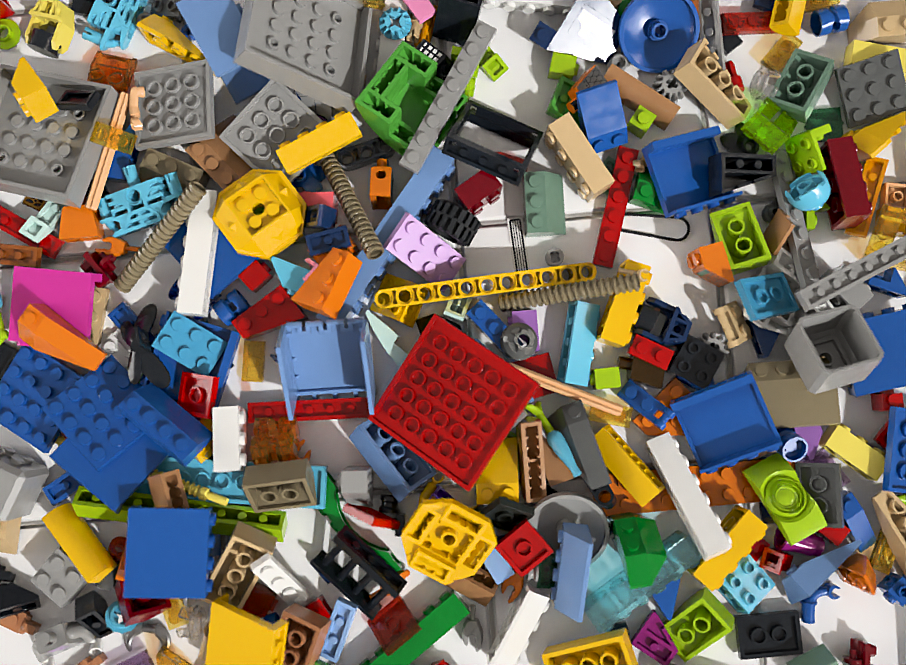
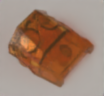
(112, 71)

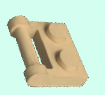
(733, 324)

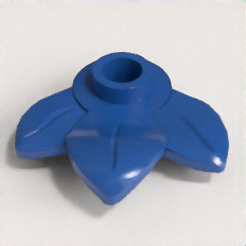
(311, 179)

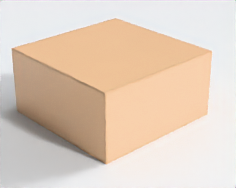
(893, 195)

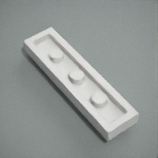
(281, 581)

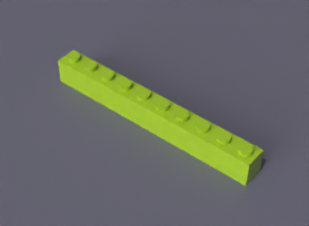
(227, 516)

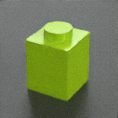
(563, 65)
(640, 121)
(605, 378)

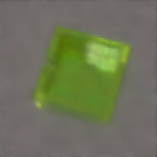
(768, 133)

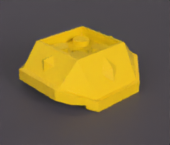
(264, 233)
(445, 556)

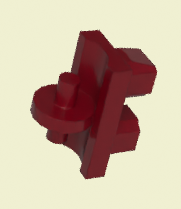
(102, 265)
(859, 652)

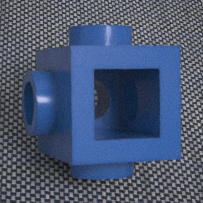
(894, 588)

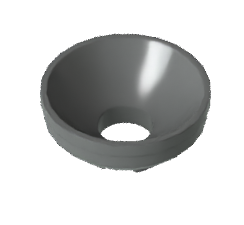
(510, 344)

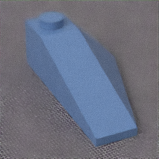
(810, 575)

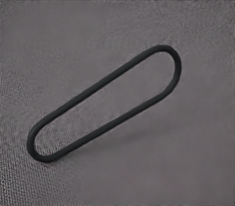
(656, 236)

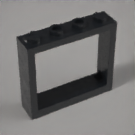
(484, 158)

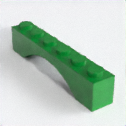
(338, 521)

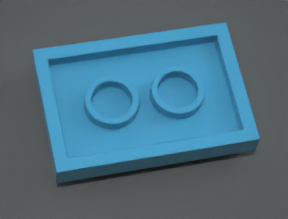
(766, 296)
(189, 344)

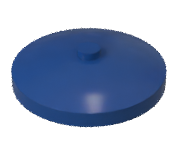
(657, 33)

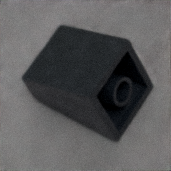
(456, 19)

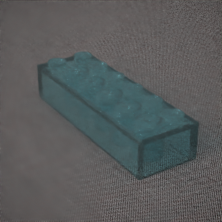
(616, 600)

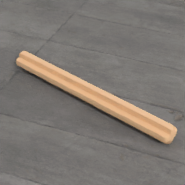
(107, 155)
(573, 393)

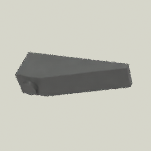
(578, 432)

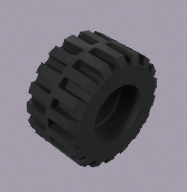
(452, 222)

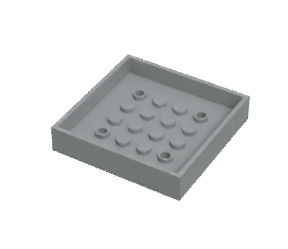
(306, 44)
(58, 142)

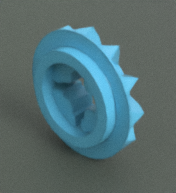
(395, 32)
(112, 619)

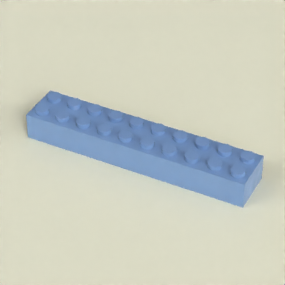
(413, 199)

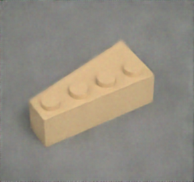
(712, 85)

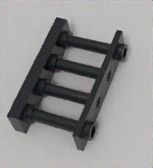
(369, 561)

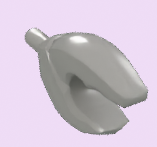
(472, 627)

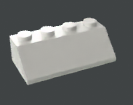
(518, 626)

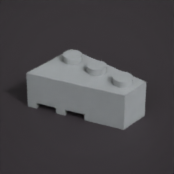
(357, 485)

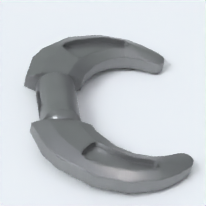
(159, 631)

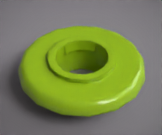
(13, 35)

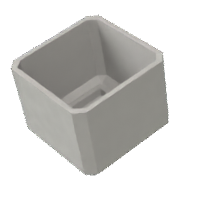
(842, 339)
(19, 483)

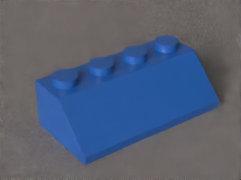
(166, 423)

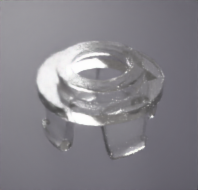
(760, 84)
(197, 620)

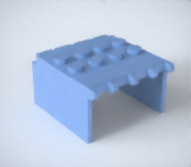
(216, 31)
(325, 360)

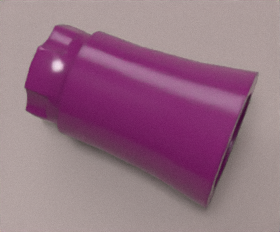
(810, 546)

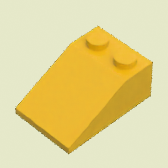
(500, 475)

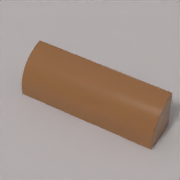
(637, 93)
(531, 459)
(168, 490)
(477, 587)

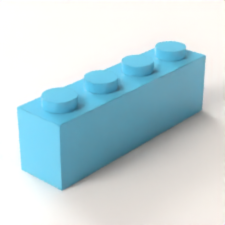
(578, 343)

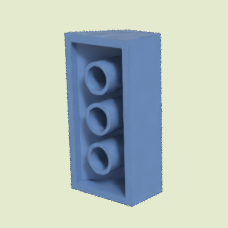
(392, 461)
(572, 570)

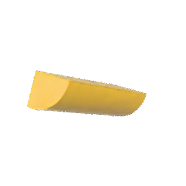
(787, 17)
(628, 466)
(79, 543)

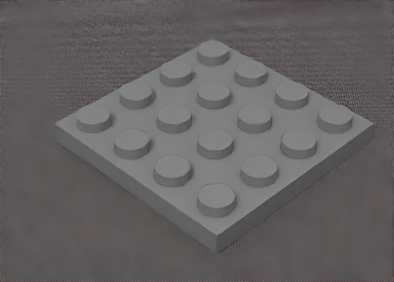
(176, 105)
(267, 122)

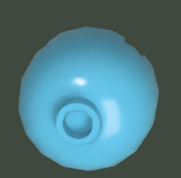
(809, 191)

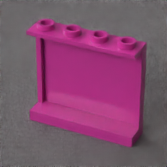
(64, 292)

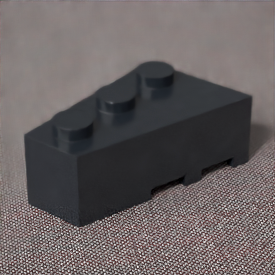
(736, 170)

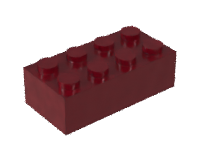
(848, 194)

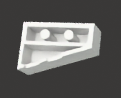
(229, 439)

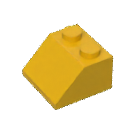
(32, 93)

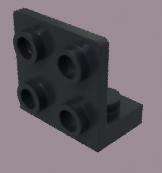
(695, 362)

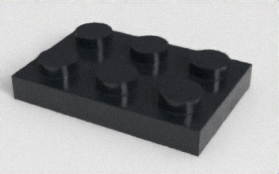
(768, 634)

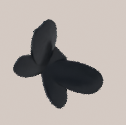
(141, 358)

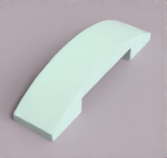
(43, 223)

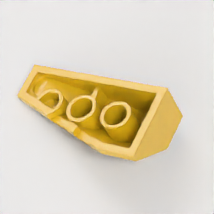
(166, 36)
(876, 136)

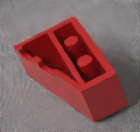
(268, 314)

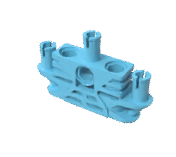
(115, 19)
(127, 200)

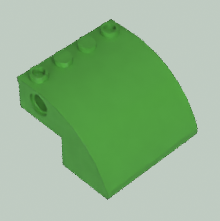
(401, 97)

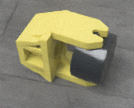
(52, 14)

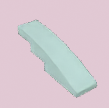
(387, 338)

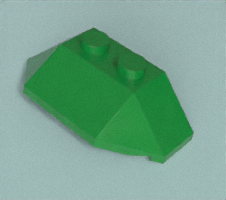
(638, 547)

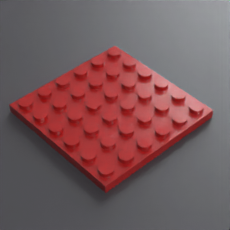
(453, 402)

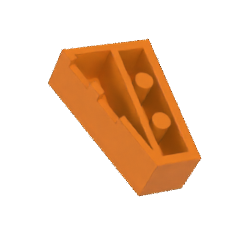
(329, 284)

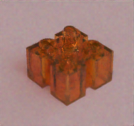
(274, 440)

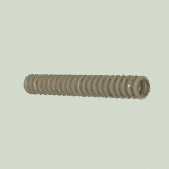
(351, 206)
(160, 236)
(569, 292)

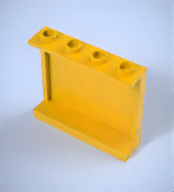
(243, 638)

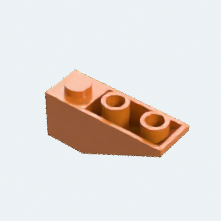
(859, 573)

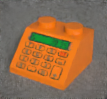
(711, 264)

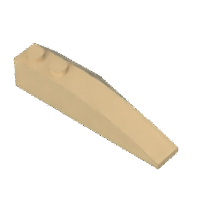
(892, 519)

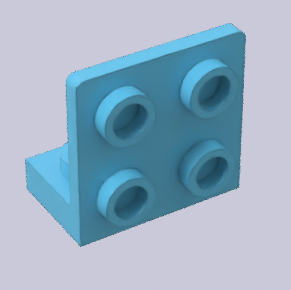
(746, 585)

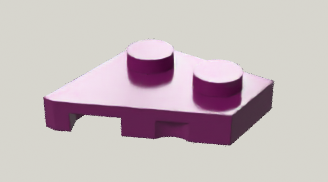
(655, 640)

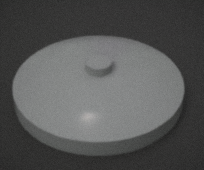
(571, 508)

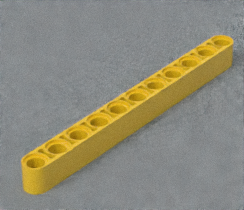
(495, 281)

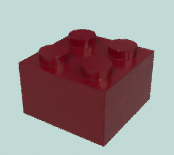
(478, 192)

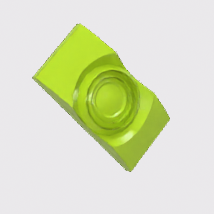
(785, 498)

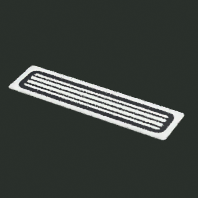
(518, 244)

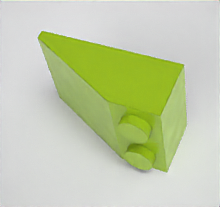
(741, 237)
(698, 624)

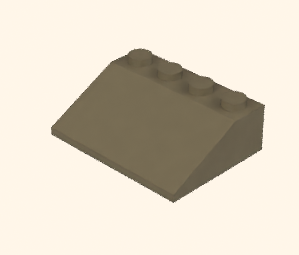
(789, 399)

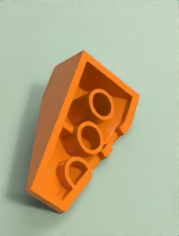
(56, 337)

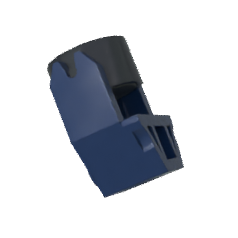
(675, 326)

